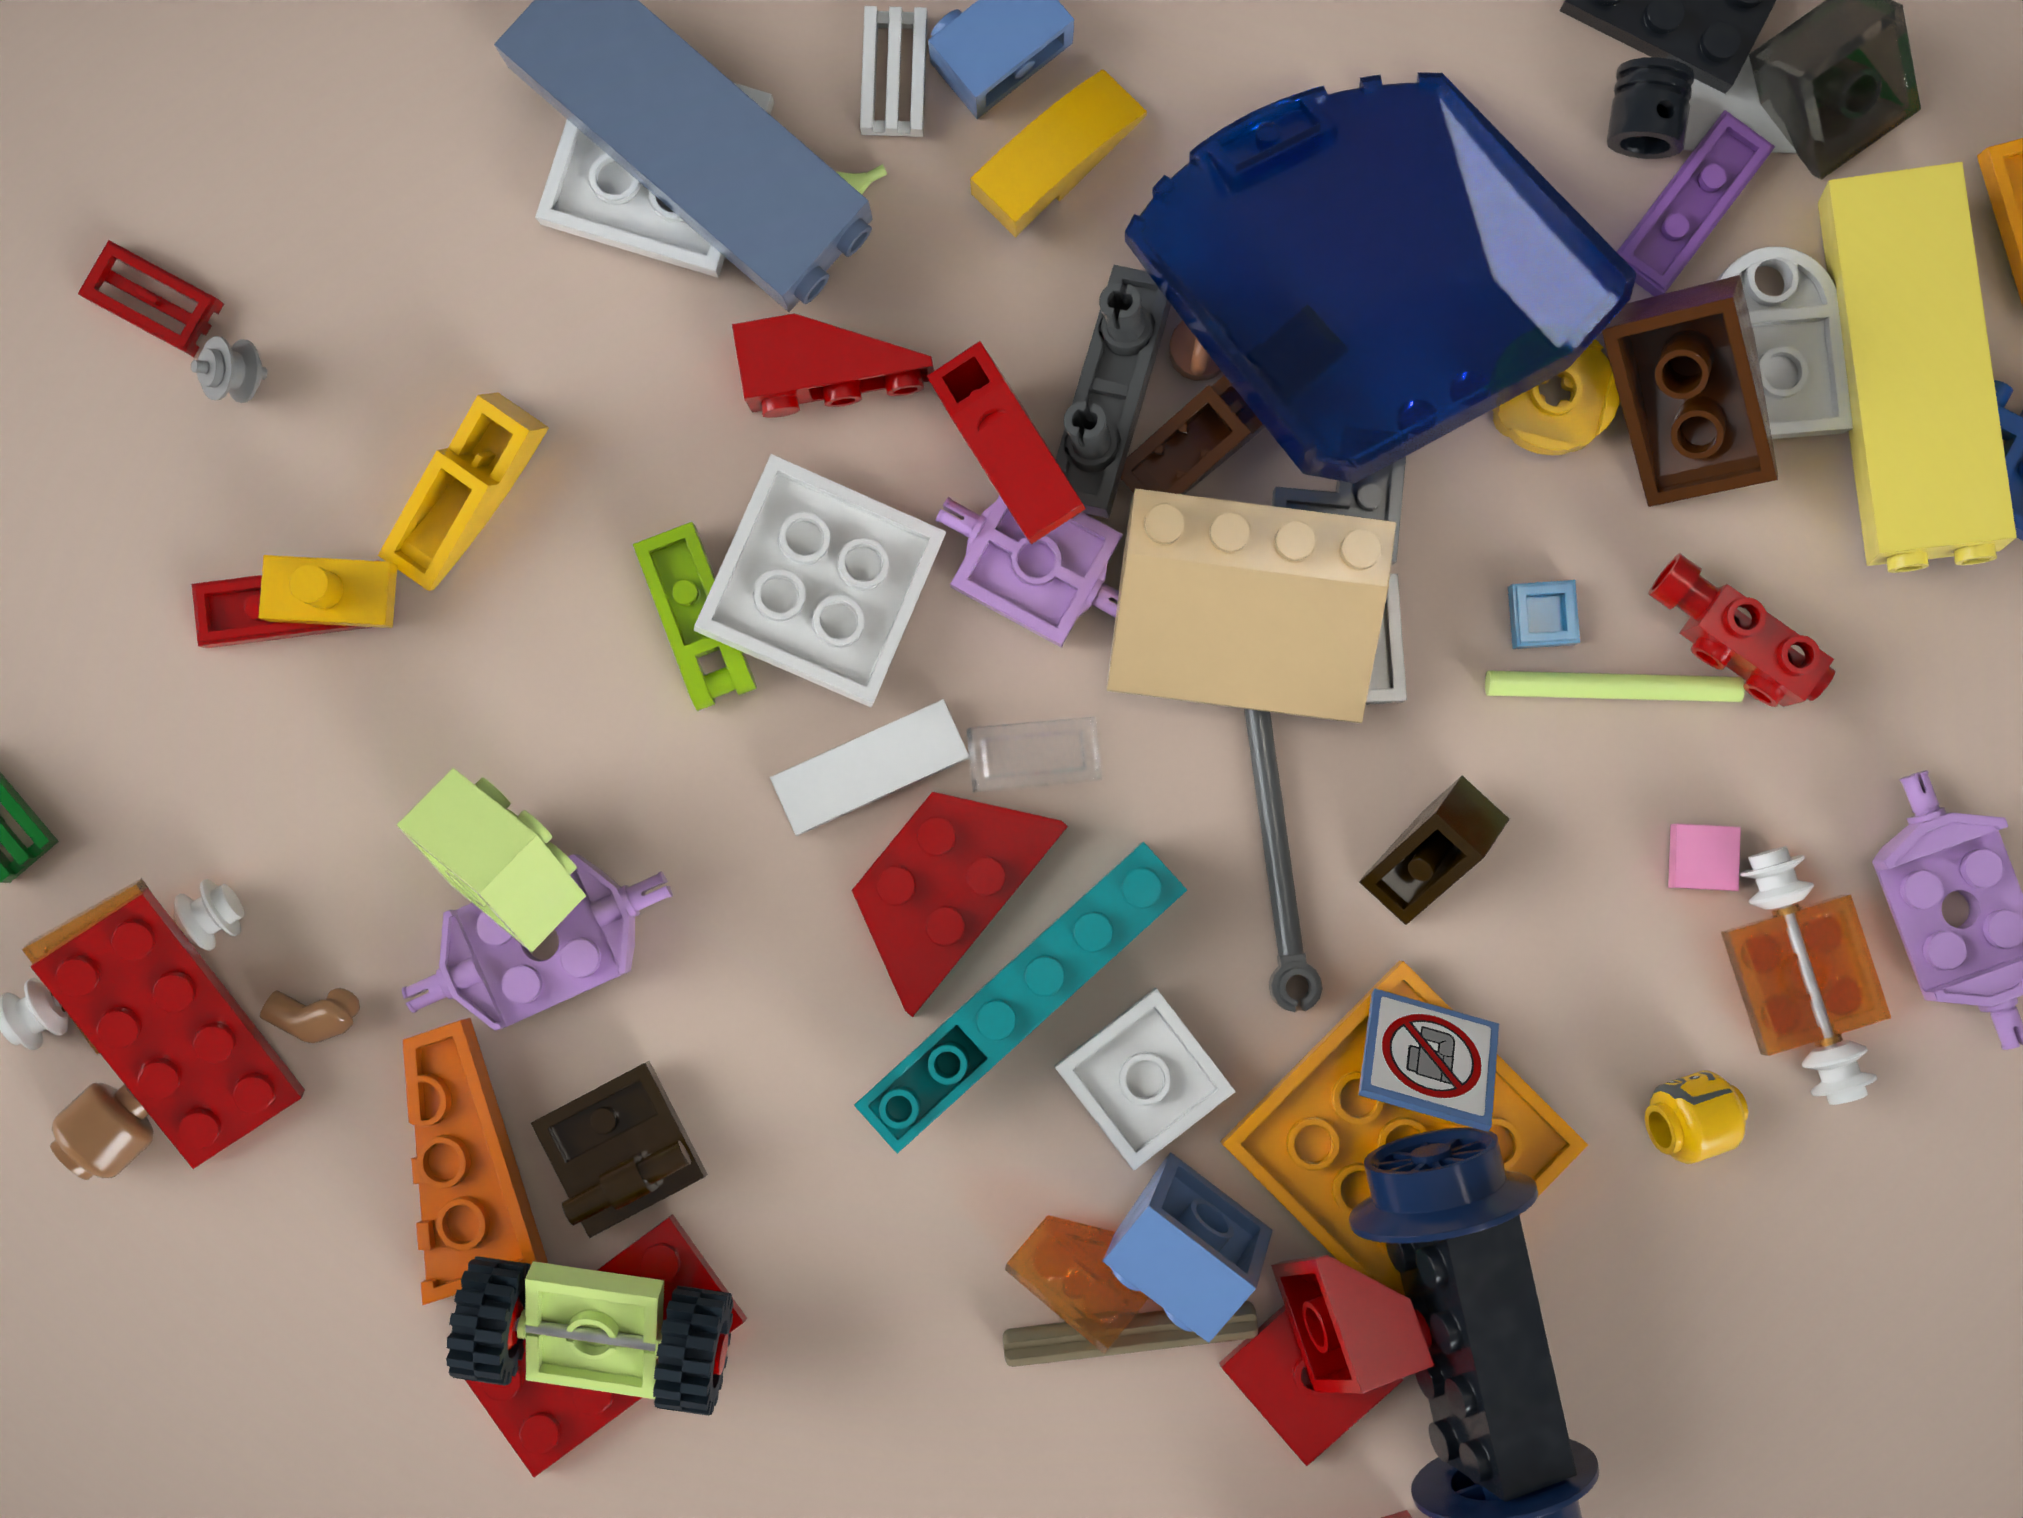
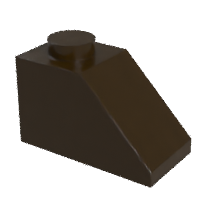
(1435, 850)

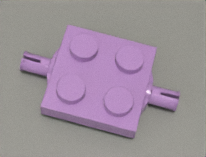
(1038, 583)

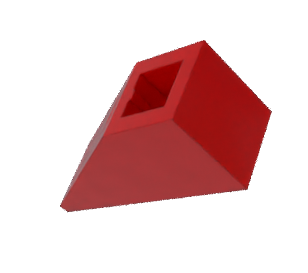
(807, 361)
(1006, 442)

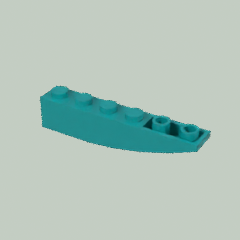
(1020, 997)

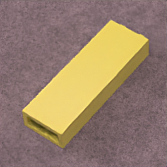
(1917, 368)

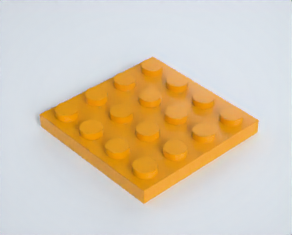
(1316, 1131)

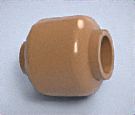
(101, 1132)

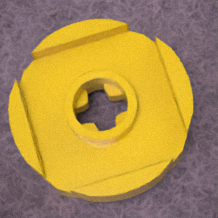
(1571, 422)

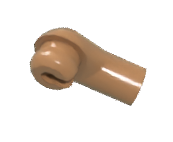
(315, 1021)

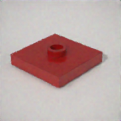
(1278, 1384)

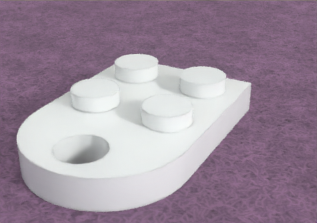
(1797, 344)

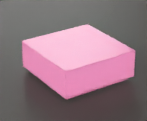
(1704, 857)

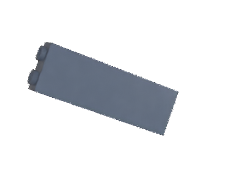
(691, 140)

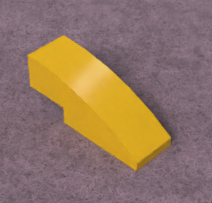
(1055, 151)
(462, 489)

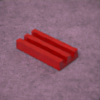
(195, 323)

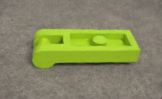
(679, 584)

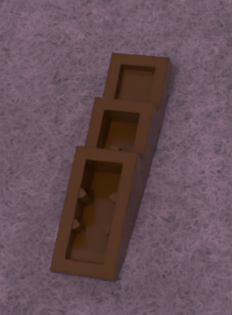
(1193, 441)

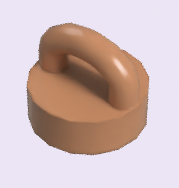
(1189, 356)

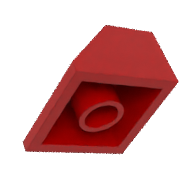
(1351, 1326)

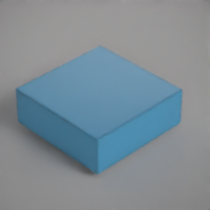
(1543, 614)

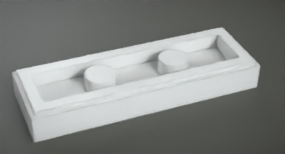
(869, 767)

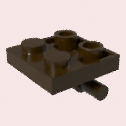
(618, 1150)

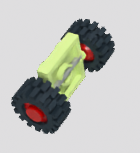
(590, 1332)

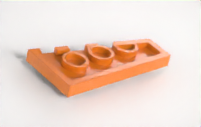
(463, 1162)

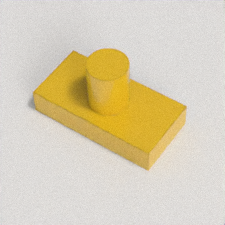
(328, 591)

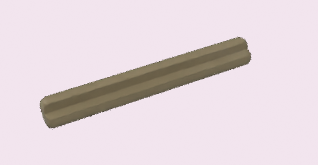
(1144, 1333)

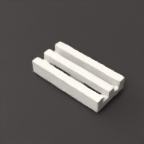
(895, 21)

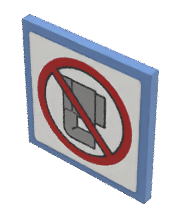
(1430, 1060)

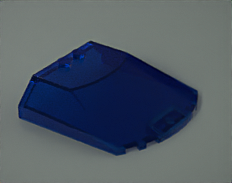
(1375, 268)

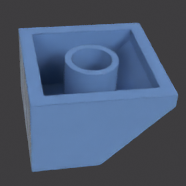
(1189, 1249)

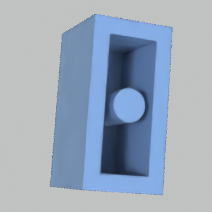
(997, 47)

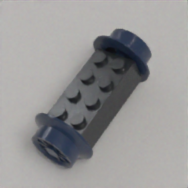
(1467, 1269)

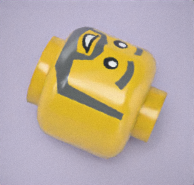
(1696, 1117)

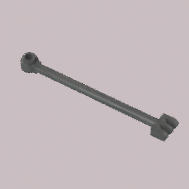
(1278, 866)

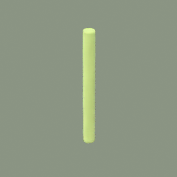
(1614, 686)

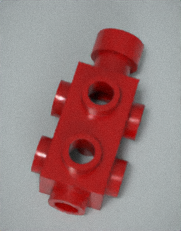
(1751, 648)

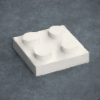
(1144, 1079)

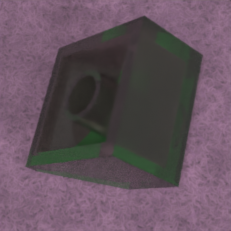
(1838, 80)

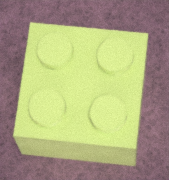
(494, 857)

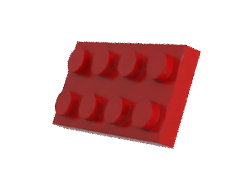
(168, 1028)
(553, 1419)

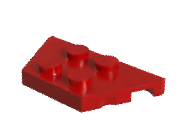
(945, 885)

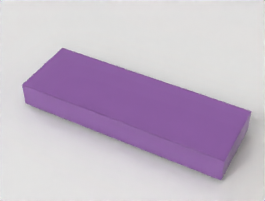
(1693, 202)

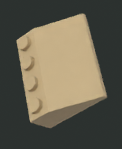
(1250, 605)

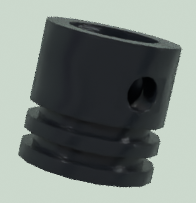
(1651, 104)

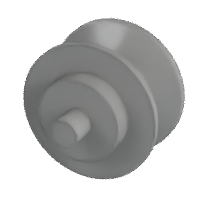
(229, 369)

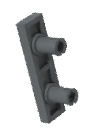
(1112, 387)

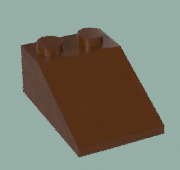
(1692, 391)

